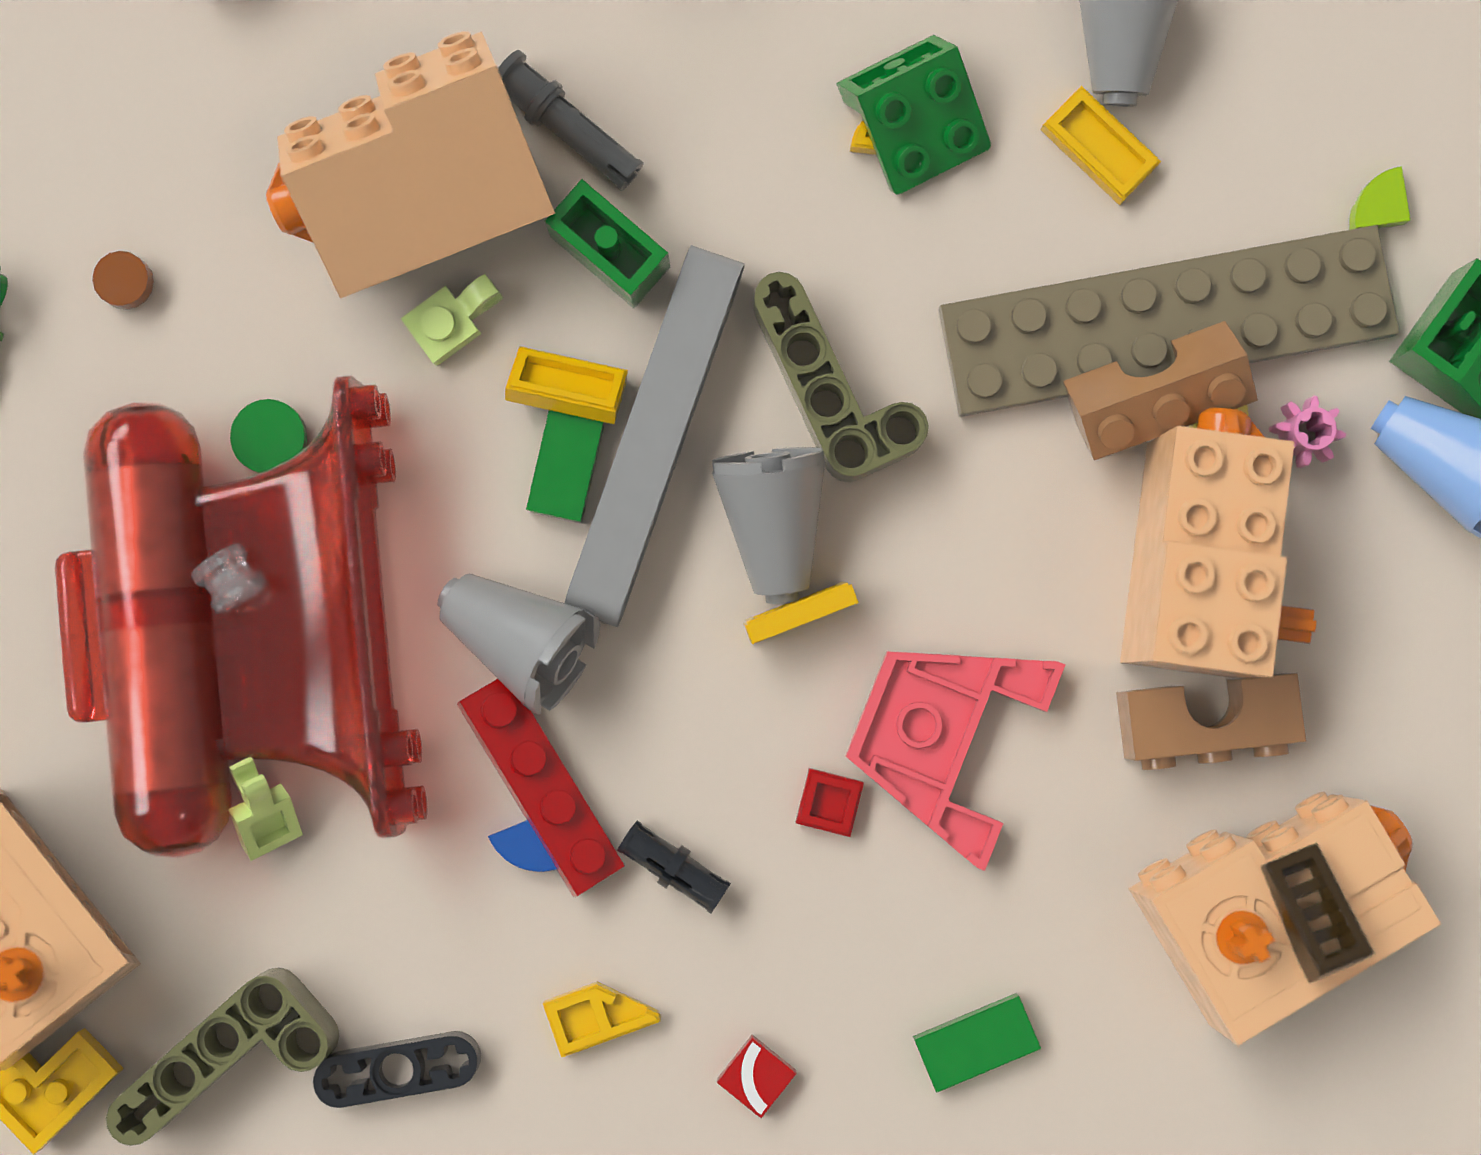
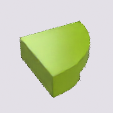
(1381, 202)

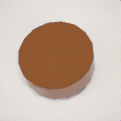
(123, 280)

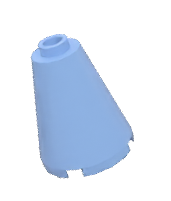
(1438, 453)

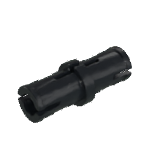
(673, 866)

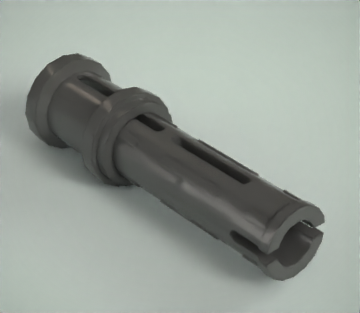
(546, 105)

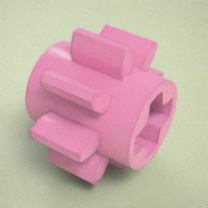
(1317, 421)

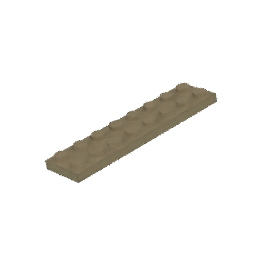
(1272, 296)

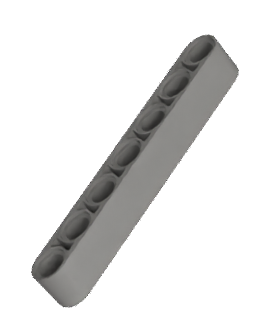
(654, 434)

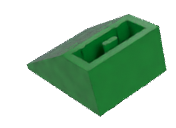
(1446, 342)

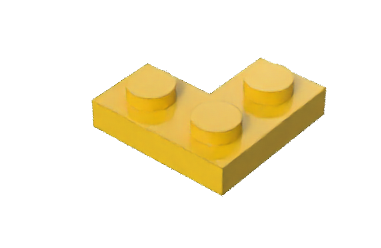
(45, 1098)

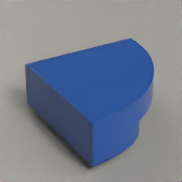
(522, 848)

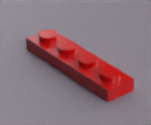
(541, 786)

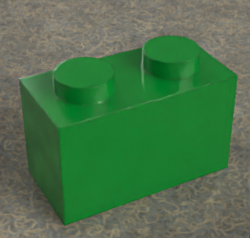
(608, 243)

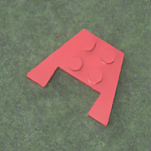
(922, 727)

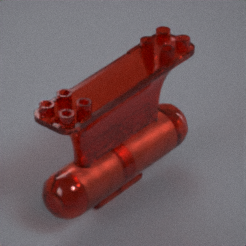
(275, 679)

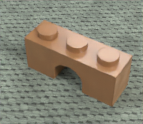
(1127, 410)
(1259, 716)

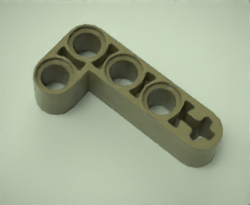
(828, 375)
(212, 1060)

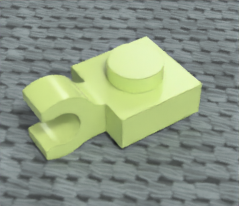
(445, 322)
(265, 816)

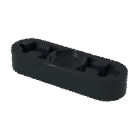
(353, 1062)

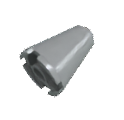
(1124, 45)
(773, 515)
(520, 636)

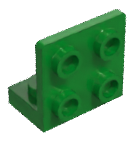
(918, 112)

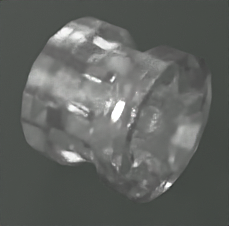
(228, 578)

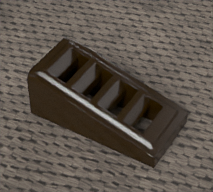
(1304, 942)

